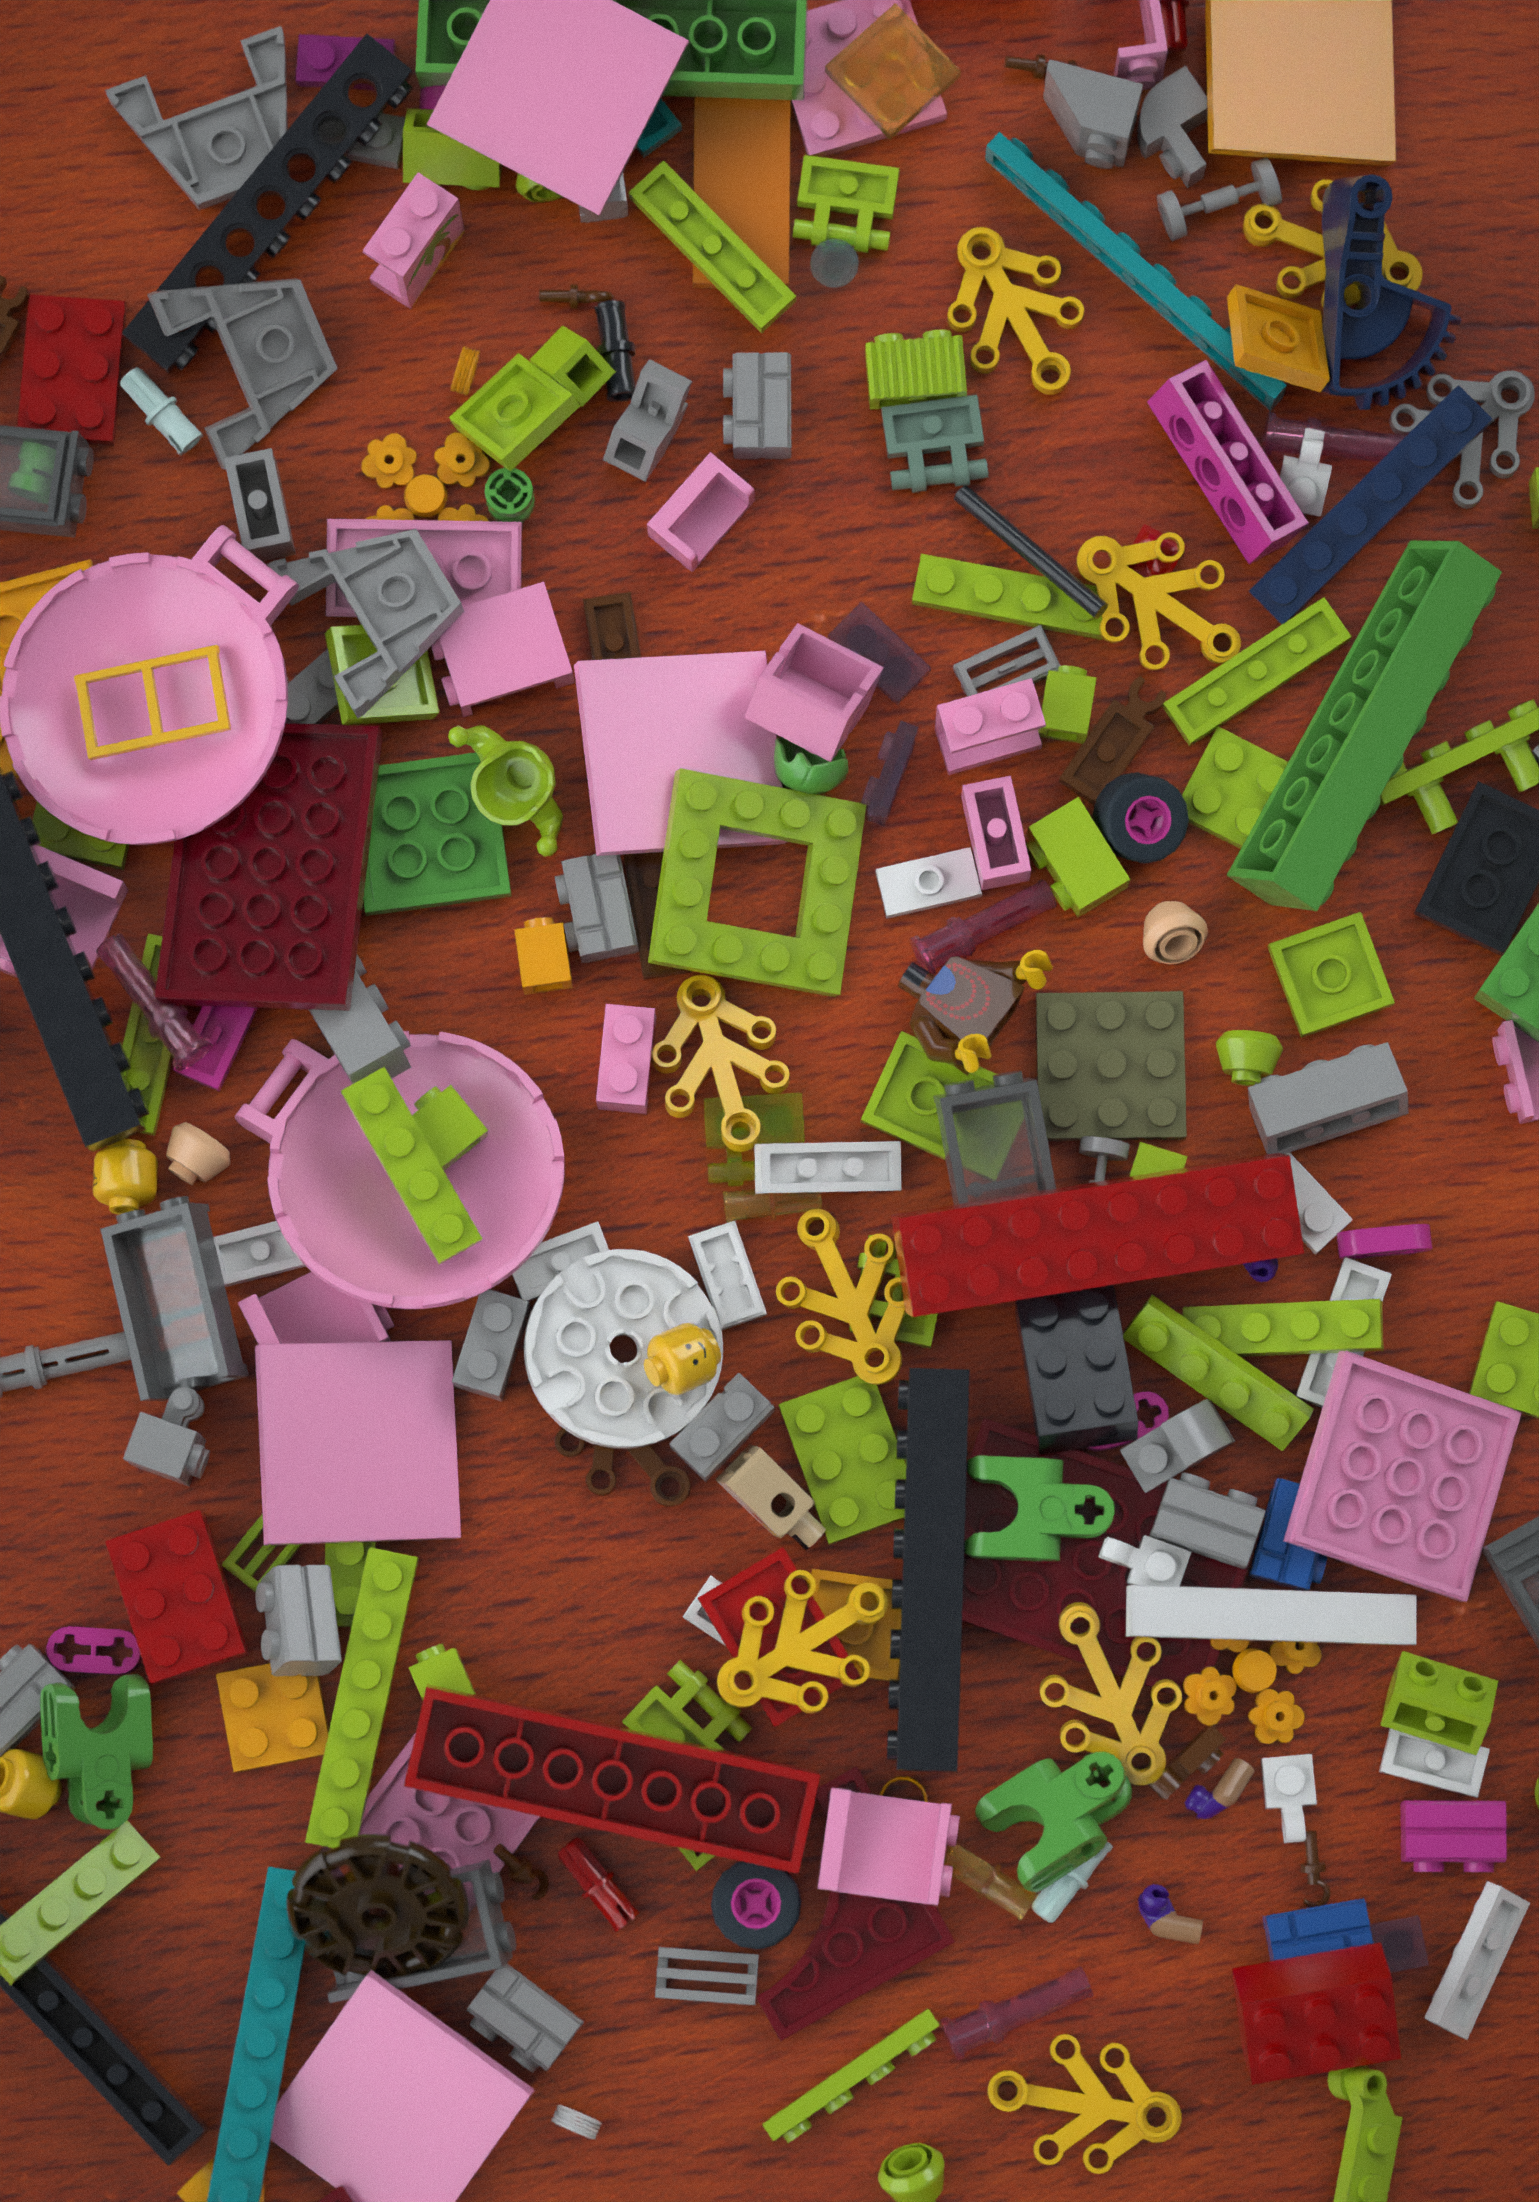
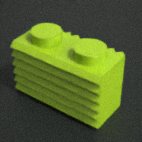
(914, 369)

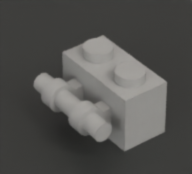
(167, 1444)

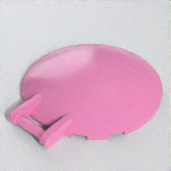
(133, 613)
(343, 1207)

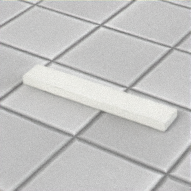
(1270, 1615)

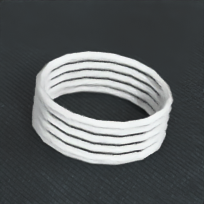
(564, 2117)

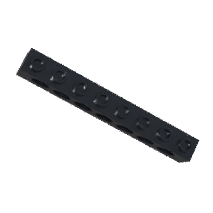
(366, 64)

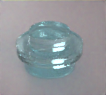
(834, 263)

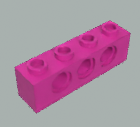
(1227, 462)

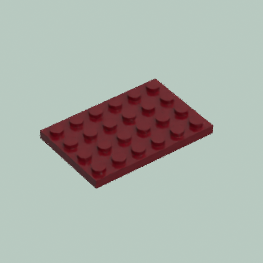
(275, 890)
(1028, 1596)

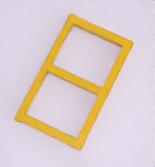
(158, 736)

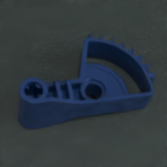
(1354, 254)

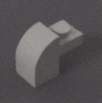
(1166, 116)
(649, 421)
(1177, 1445)

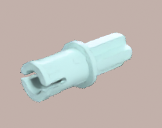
(161, 411)
(1056, 1896)

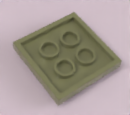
(1112, 1065)

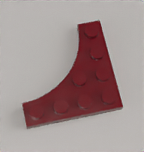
(855, 1947)

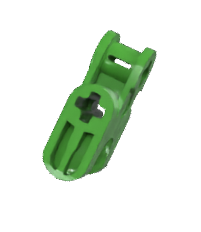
(1044, 1509)
(101, 1757)
(1066, 1805)

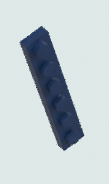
(1371, 505)

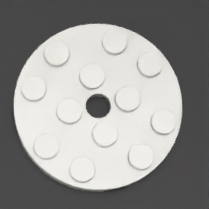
(571, 1354)

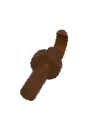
(1037, 66)
(574, 296)
(1313, 1868)
(521, 1870)

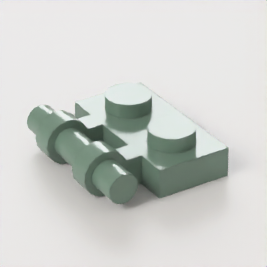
(933, 428)

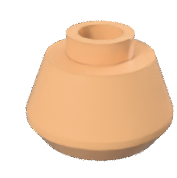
(1173, 933)
(195, 1154)

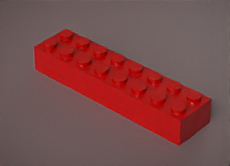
(1097, 1234)
(612, 1778)

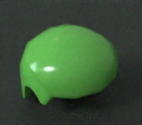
(806, 771)

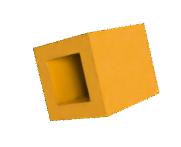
(543, 956)

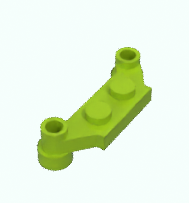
(1370, 2135)

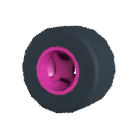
(1156, 825)
(755, 1905)

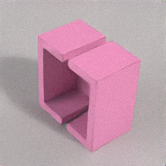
(813, 692)

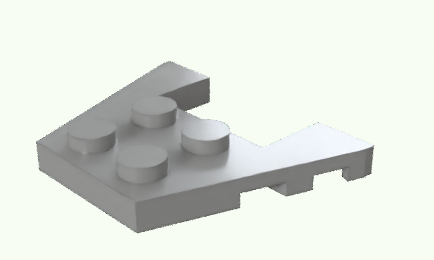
(222, 142)
(269, 342)
(396, 597)

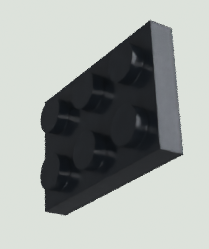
(1485, 870)

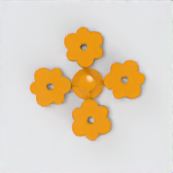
(425, 493)
(1253, 1673)

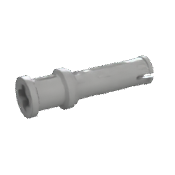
(33, 1361)

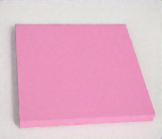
(559, 91)
(663, 716)
(357, 1442)
(1402, 1476)
(396, 2102)

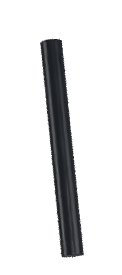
(1031, 551)

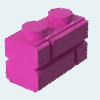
(1453, 1833)

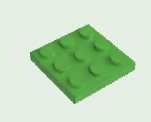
(432, 839)

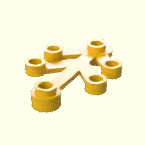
(1313, 243)
(1011, 303)
(1151, 595)
(718, 1055)
(851, 1303)
(795, 1648)
(1114, 1703)
(1093, 2106)

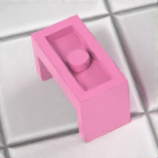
(701, 512)

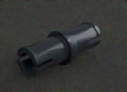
(616, 349)

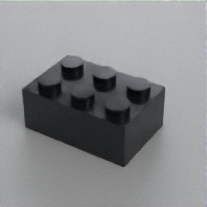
(1076, 1370)

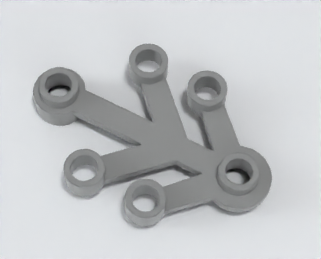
(1496, 408)

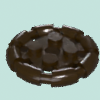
(377, 1882)

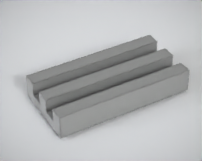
(1045, 651)
(664, 1972)

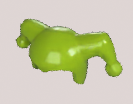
(512, 783)

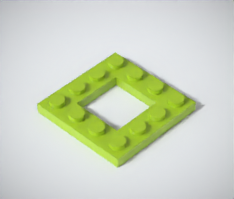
(680, 930)

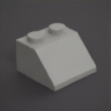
(1093, 111)

